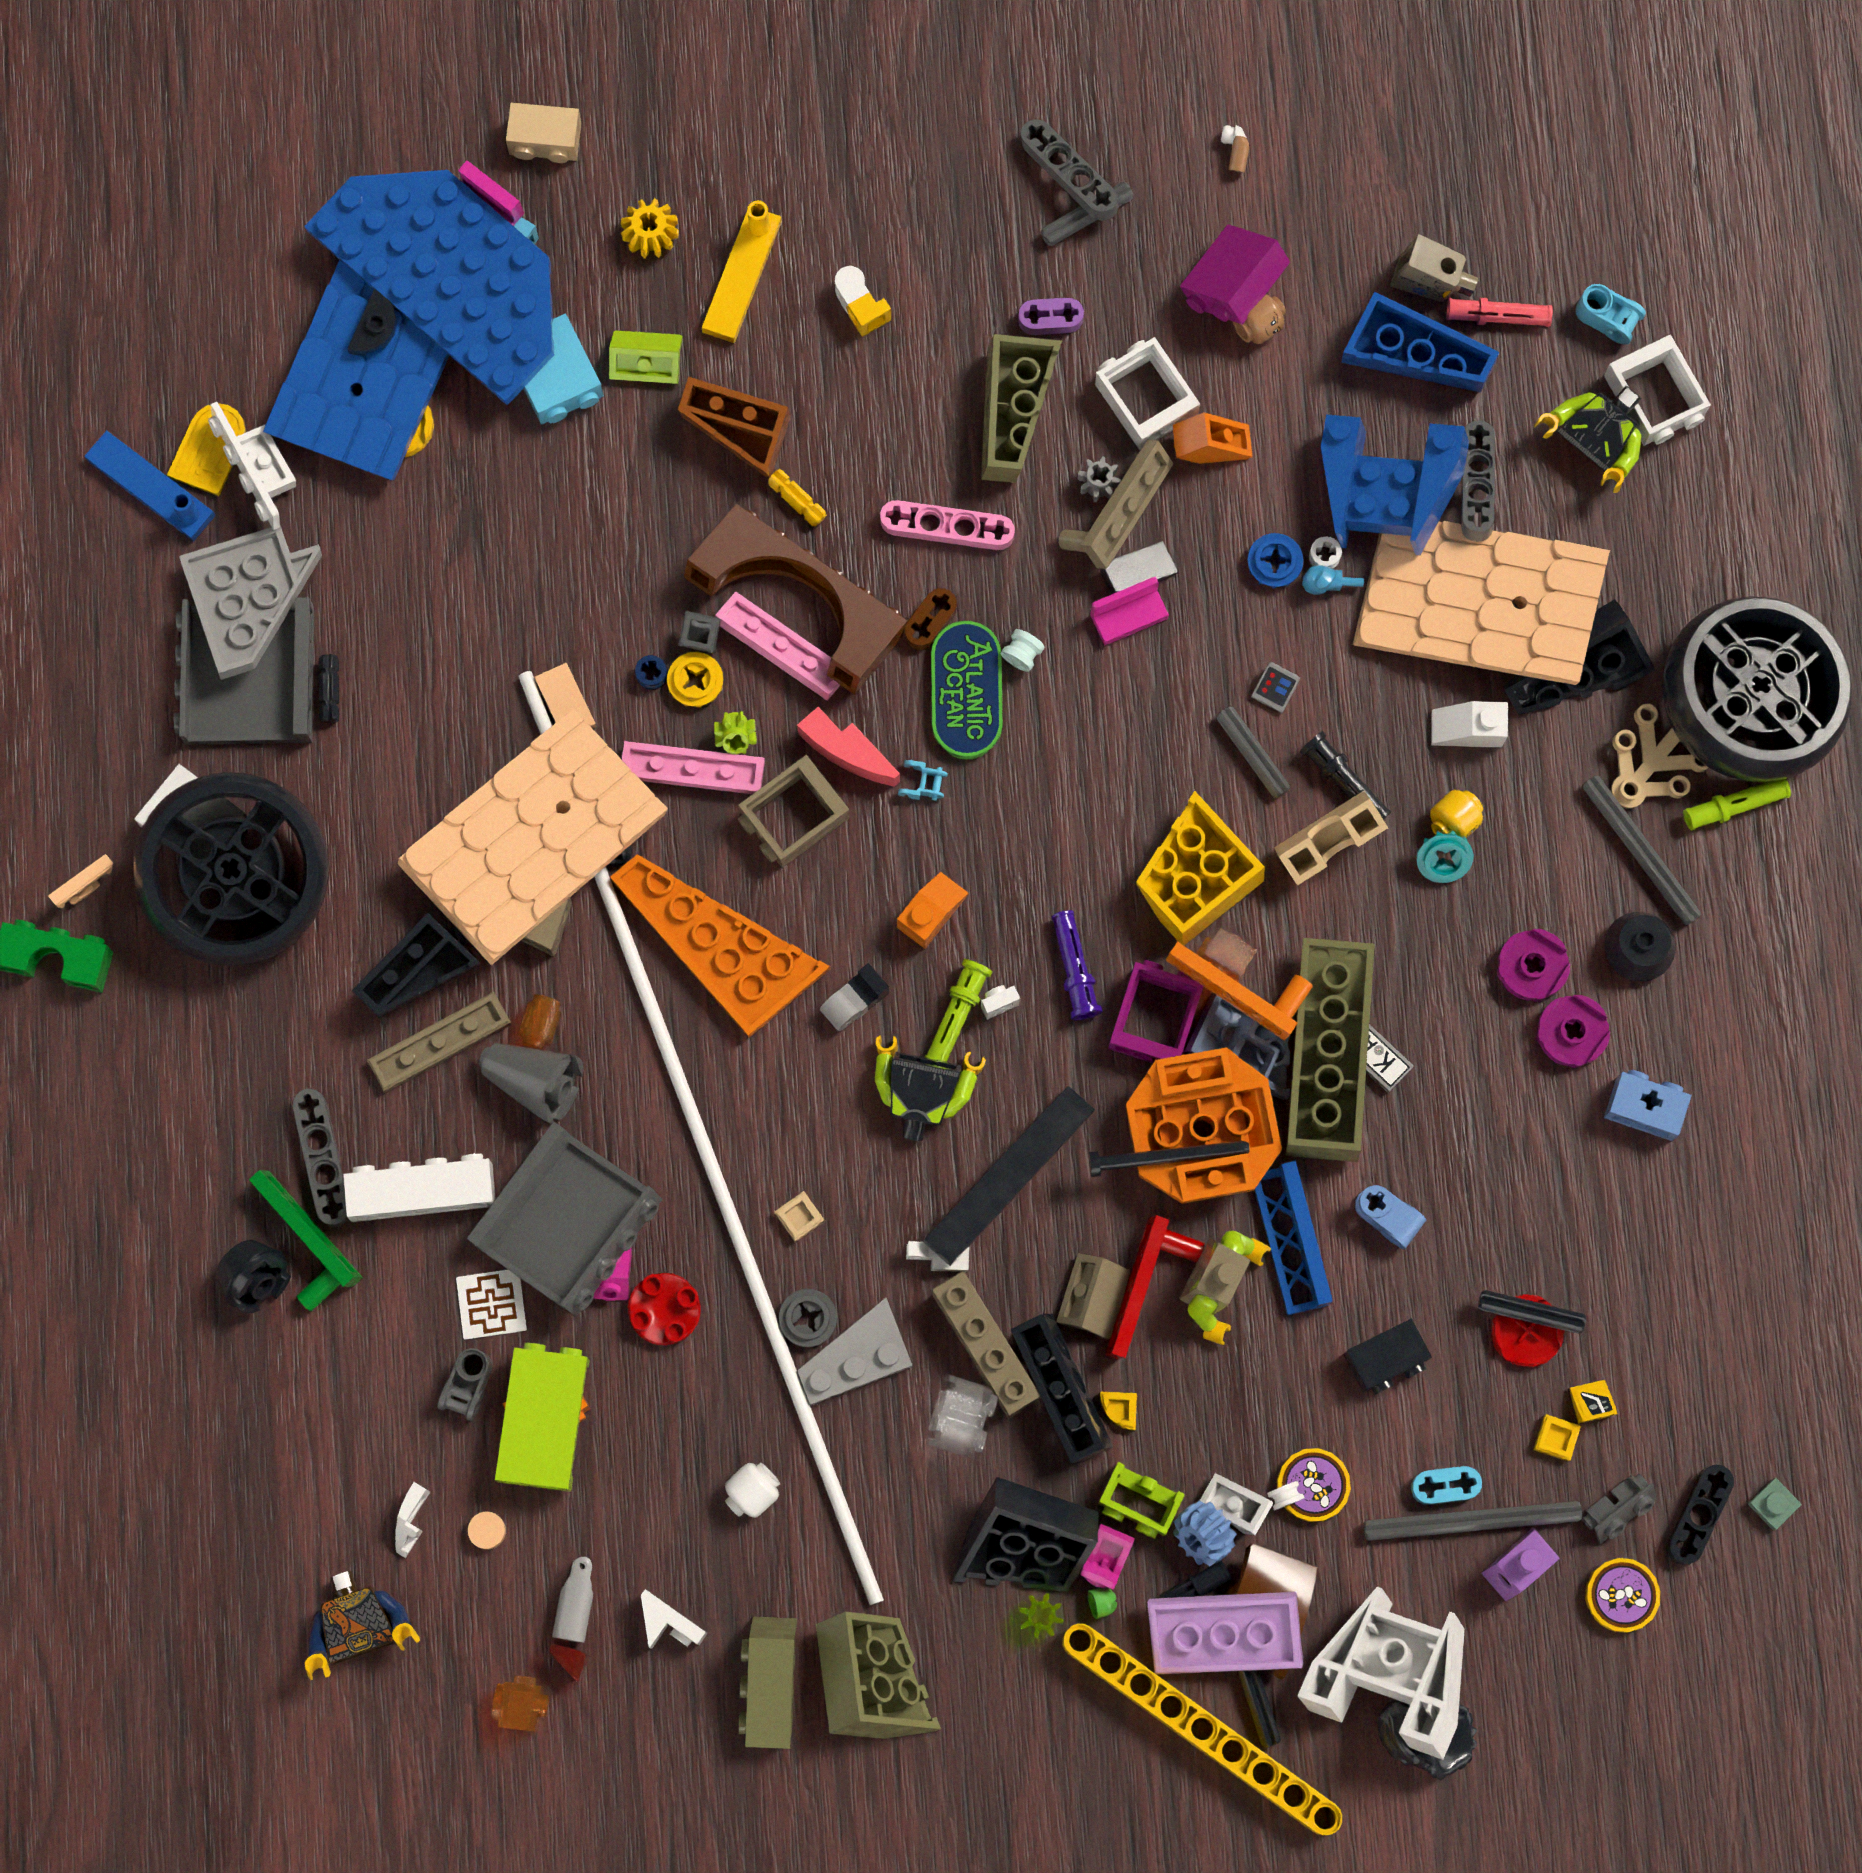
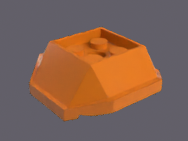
(1212, 1089)

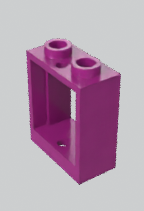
(1142, 1048)

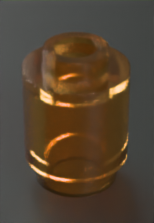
(540, 1022)

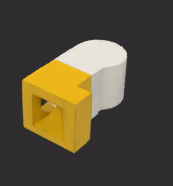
(858, 302)

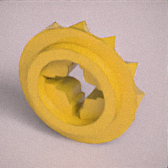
(698, 664)

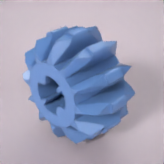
(1204, 1533)

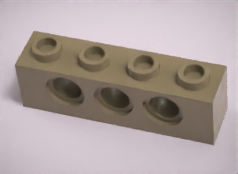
(986, 1344)

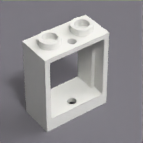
(1661, 351)
(1163, 422)

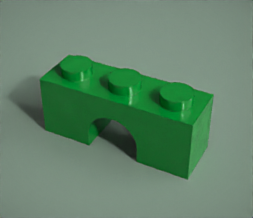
(84, 959)

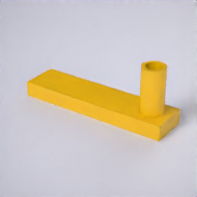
(742, 272)

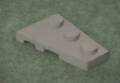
(857, 1357)

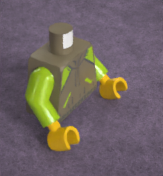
(1217, 1279)

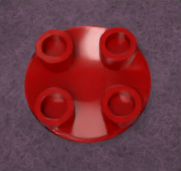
(664, 1309)

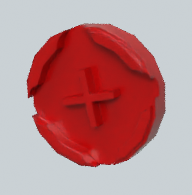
(1523, 1341)

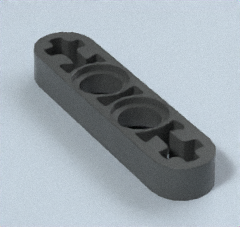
(1067, 171)
(1476, 480)
(317, 1158)

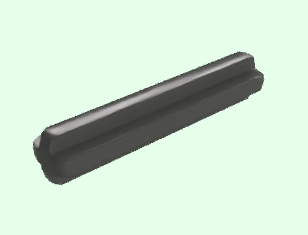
(1080, 218)
(1253, 752)

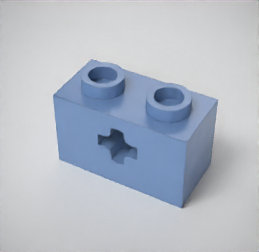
(1628, 1108)

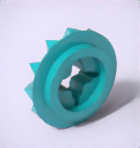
(1445, 870)

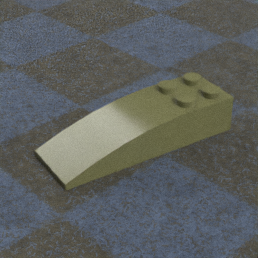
(1331, 1051)

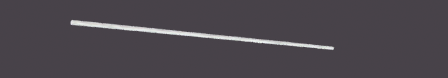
(724, 1201)

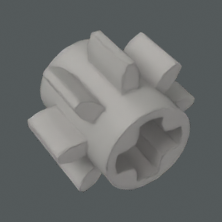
(1100, 470)

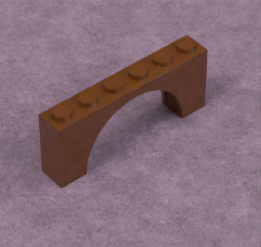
(747, 546)

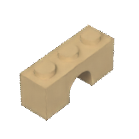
(1313, 846)

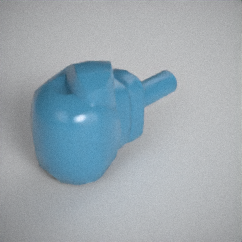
(1322, 579)

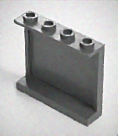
(254, 706)
(565, 1220)

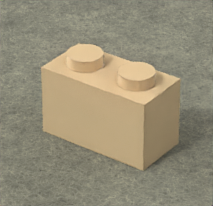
(543, 132)

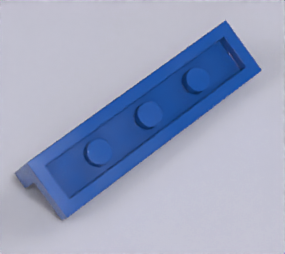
(1305, 1237)

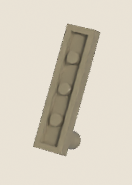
(1123, 507)

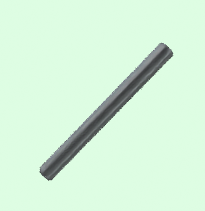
(1472, 1520)

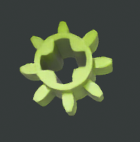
(735, 733)

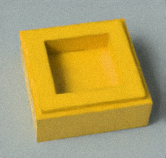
(1557, 1437)

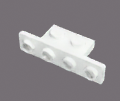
(259, 461)

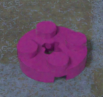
(1514, 972)
(1575, 1051)

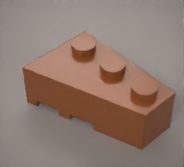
(737, 421)

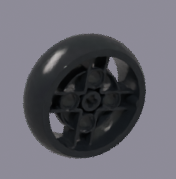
(1805, 645)
(224, 834)

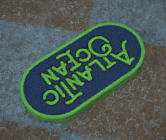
(966, 689)

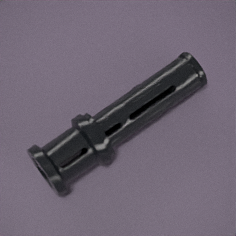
(1331, 762)

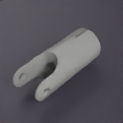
(574, 1603)

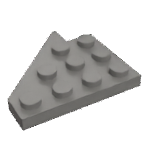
(246, 593)

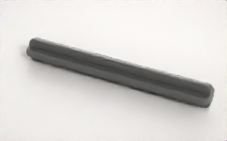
(1641, 850)

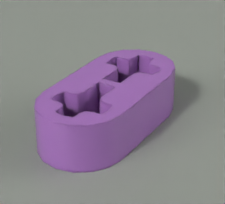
(1055, 322)

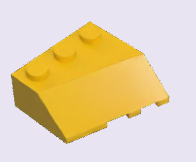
(1198, 872)

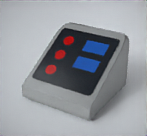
(1276, 687)

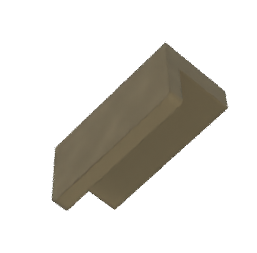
(1093, 1295)

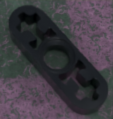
(1721, 1494)

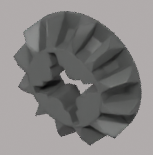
(812, 1301)

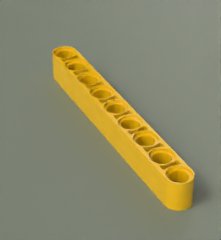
(1219, 1735)

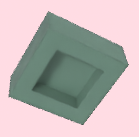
(1774, 1504)

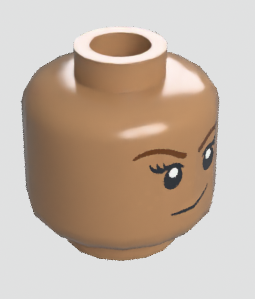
(1262, 321)

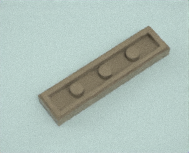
(439, 1042)

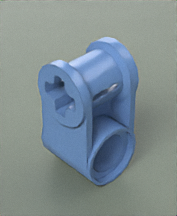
(1394, 1220)

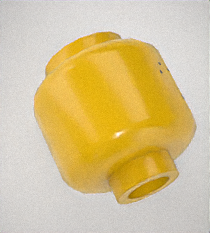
(1457, 812)

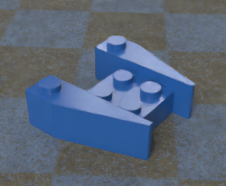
(1390, 492)

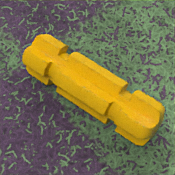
(797, 497)

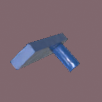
(150, 486)

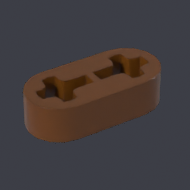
(924, 614)

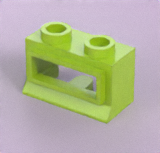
(1146, 1487)

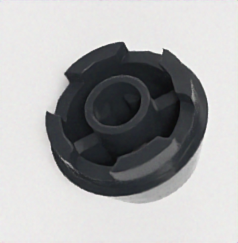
(1640, 946)
(252, 1274)

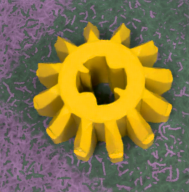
(649, 216)

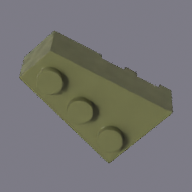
(768, 1682)

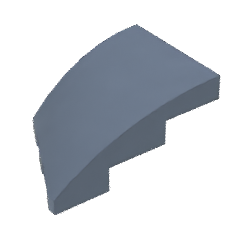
(1228, 1027)

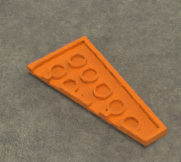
(729, 954)

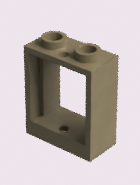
(822, 790)

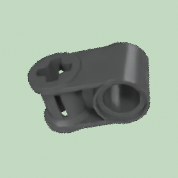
(466, 1386)

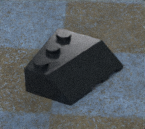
(1027, 1539)

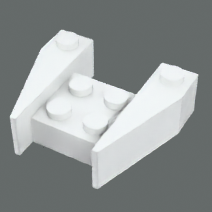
(1395, 1660)

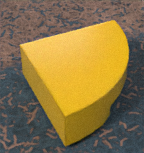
(1120, 1408)

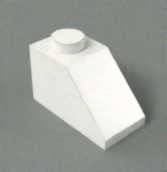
(1470, 724)

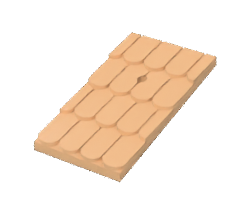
(1461, 597)
(532, 836)

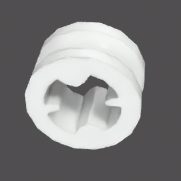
(1317, 547)
(1285, 1495)

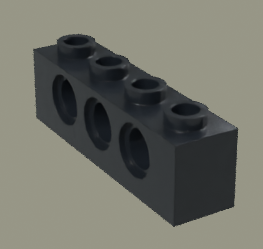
(1061, 1388)

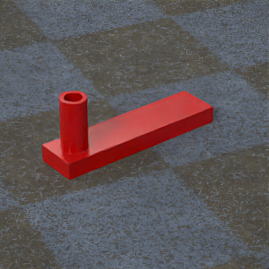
(1155, 1238)

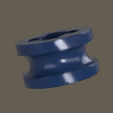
(641, 676)

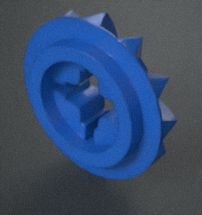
(1287, 551)

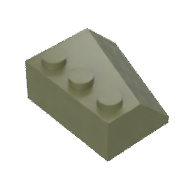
(871, 1678)

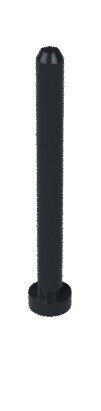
(1164, 1156)

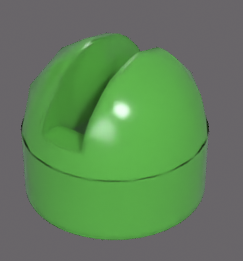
(1102, 1602)

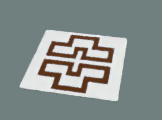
(491, 1304)

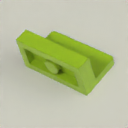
(645, 357)

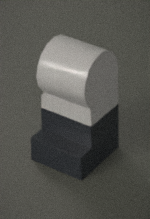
(855, 998)

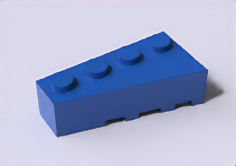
(1417, 347)

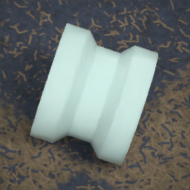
(1022, 650)

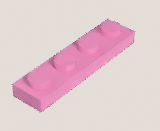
(777, 644)
(694, 767)

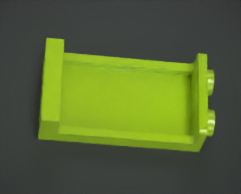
(542, 1417)

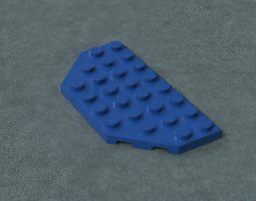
(448, 270)

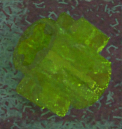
(1043, 1606)

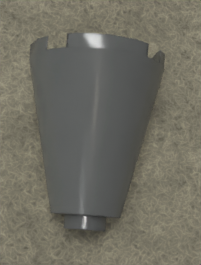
(534, 1077)

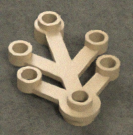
(1654, 760)

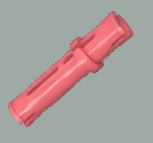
(1498, 312)

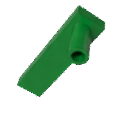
(338, 1268)

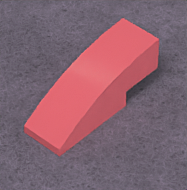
(847, 748)

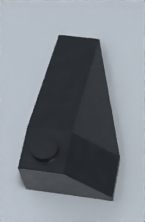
(1612, 660)

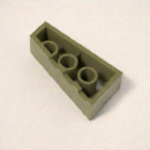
(1014, 394)

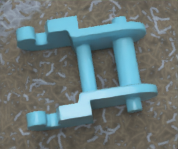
(921, 791)

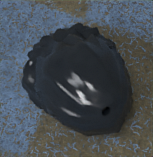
(1458, 1752)

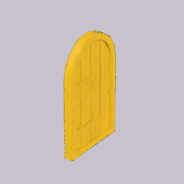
(201, 455)

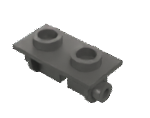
(1611, 1519)

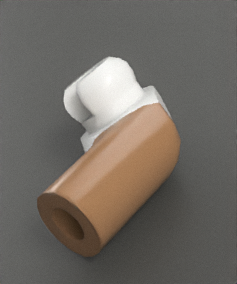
(1240, 147)

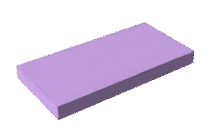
(1225, 1633)

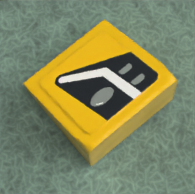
(1592, 1401)

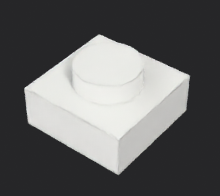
(999, 1001)

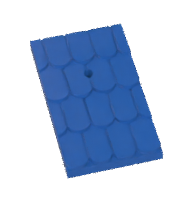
(320, 396)

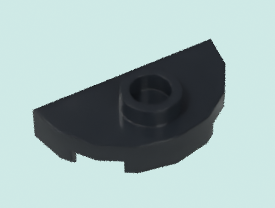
(375, 327)

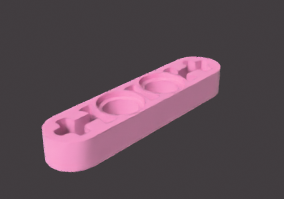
(948, 518)

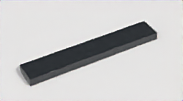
(1009, 1176)

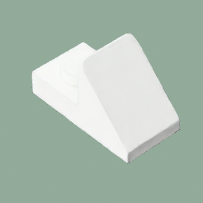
(1238, 1504)
(660, 1615)

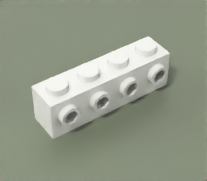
(419, 1189)

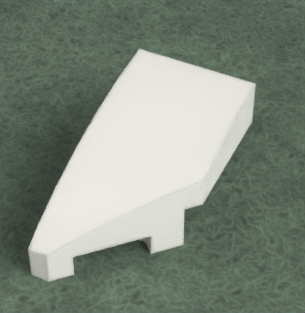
(406, 1532)

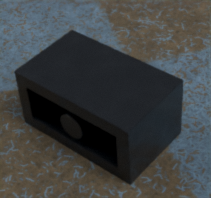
(1388, 1356)

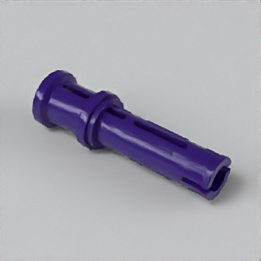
(1078, 981)

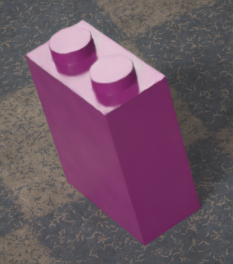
(1234, 274)

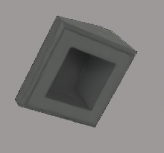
(699, 632)

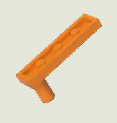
(1274, 1018)

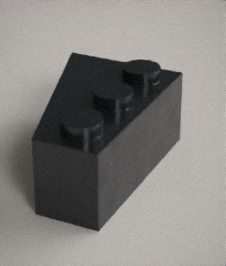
(414, 967)

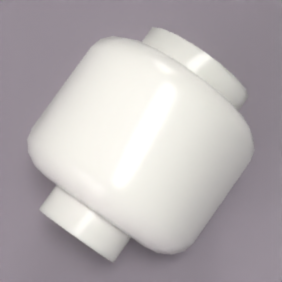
(751, 1490)

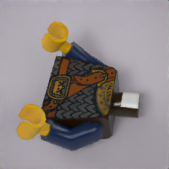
(355, 1625)

